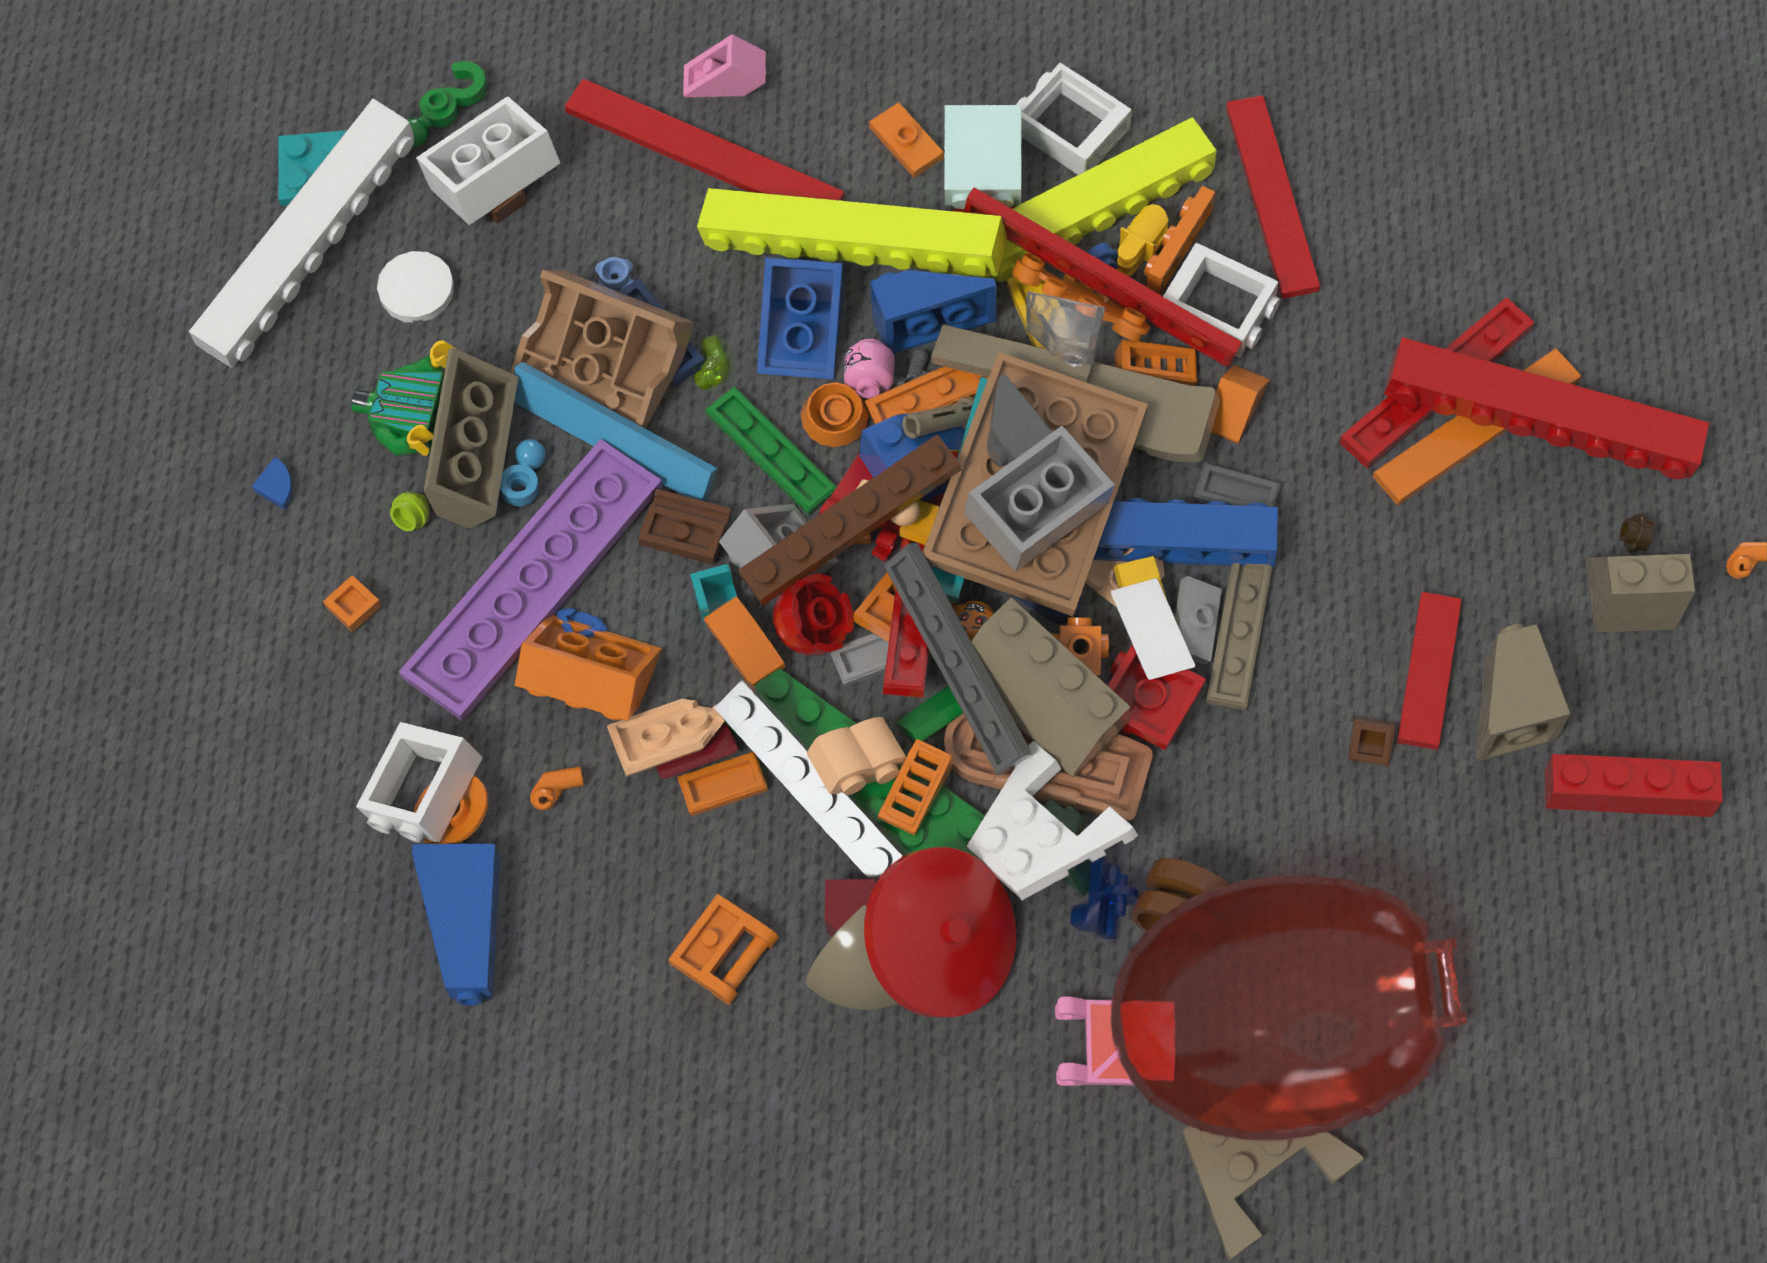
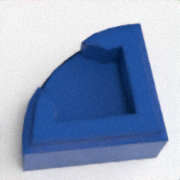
(275, 484)
(581, 617)

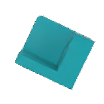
(712, 589)

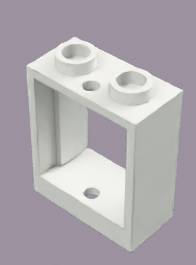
(1113, 113)
(1205, 259)
(444, 794)

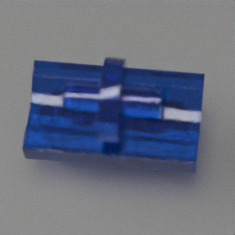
(1106, 901)

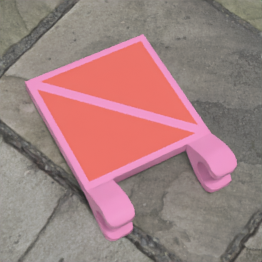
(1102, 1060)

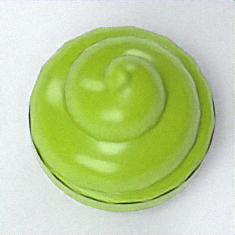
(410, 511)

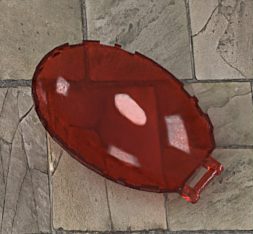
(1282, 1006)

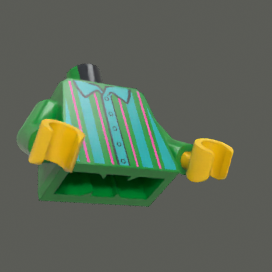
(406, 403)

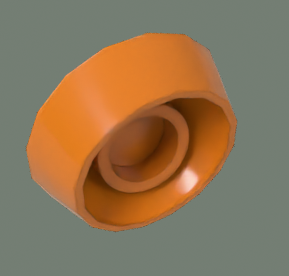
(844, 413)

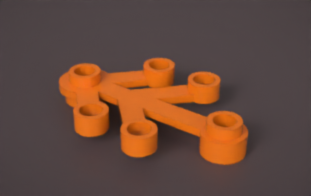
(1126, 321)

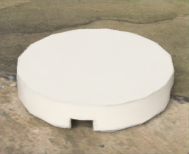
(415, 286)

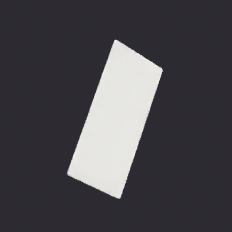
(1152, 629)

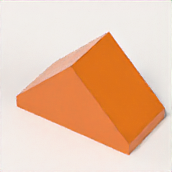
(1239, 397)

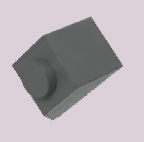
(1012, 425)

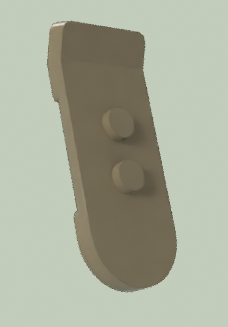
(1176, 416)

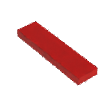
(1429, 671)

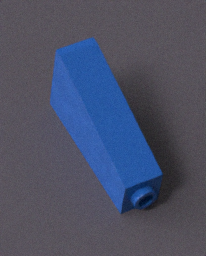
(461, 908)

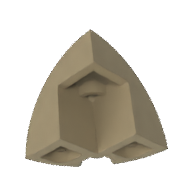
(844, 972)

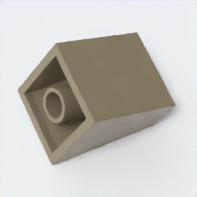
(1639, 591)
(1519, 695)

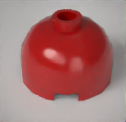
(813, 616)

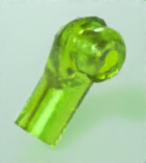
(714, 367)

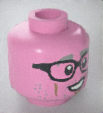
(869, 367)

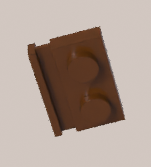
(684, 526)

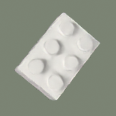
(488, 160)

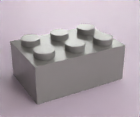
(1038, 498)

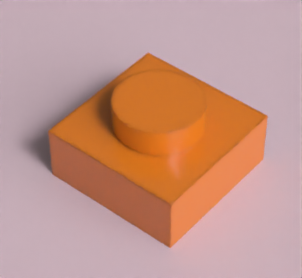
(352, 603)

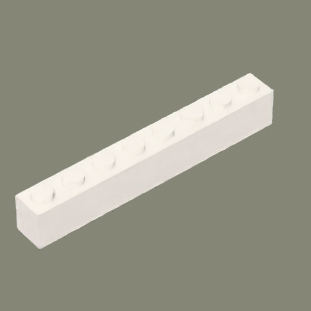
(303, 234)

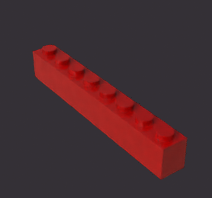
(1546, 409)

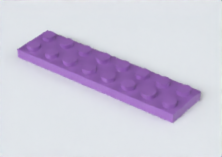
(530, 579)

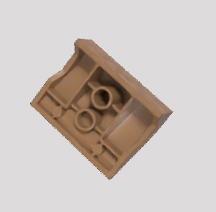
(605, 344)

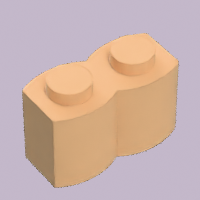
(856, 756)

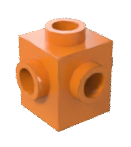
(1095, 643)

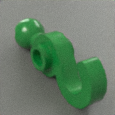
(440, 104)

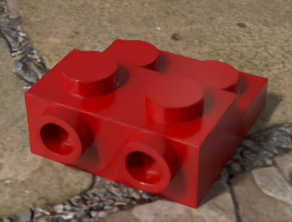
(1155, 704)

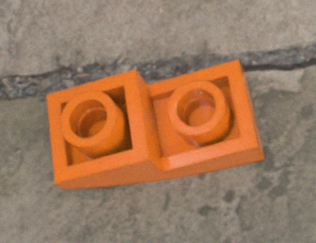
(744, 641)

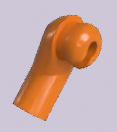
(1745, 558)
(552, 785)

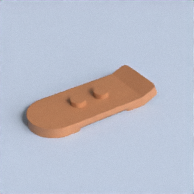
(1109, 779)

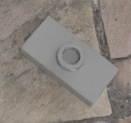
(1197, 617)

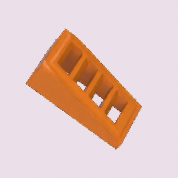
(1142, 350)
(932, 756)

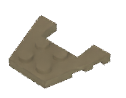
(1233, 1166)

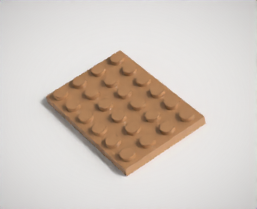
(1099, 422)

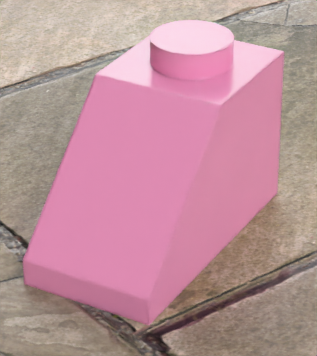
(725, 70)

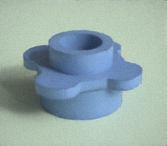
(611, 267)

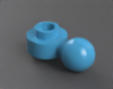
(529, 457)

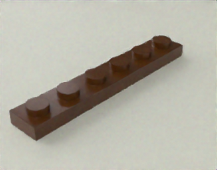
(850, 519)

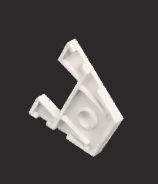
(1028, 843)

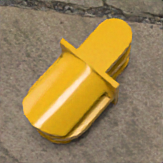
(1141, 238)

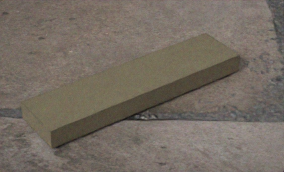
(977, 353)
(1239, 635)

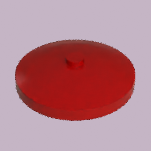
(940, 932)

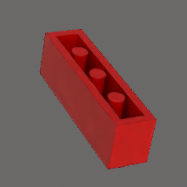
(1633, 785)

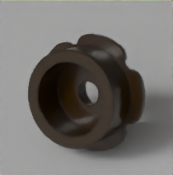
(1636, 533)

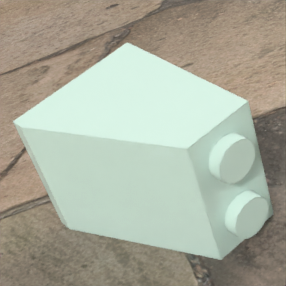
(982, 153)

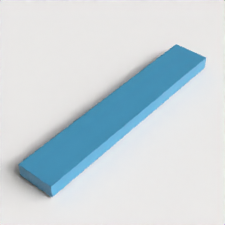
(593, 422)

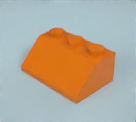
(593, 673)

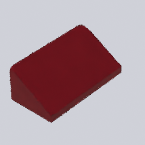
(719, 746)

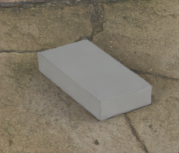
(860, 659)

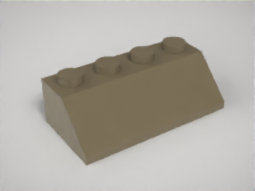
(470, 440)
(1048, 688)

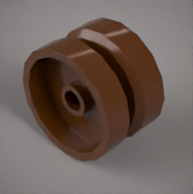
(1170, 885)

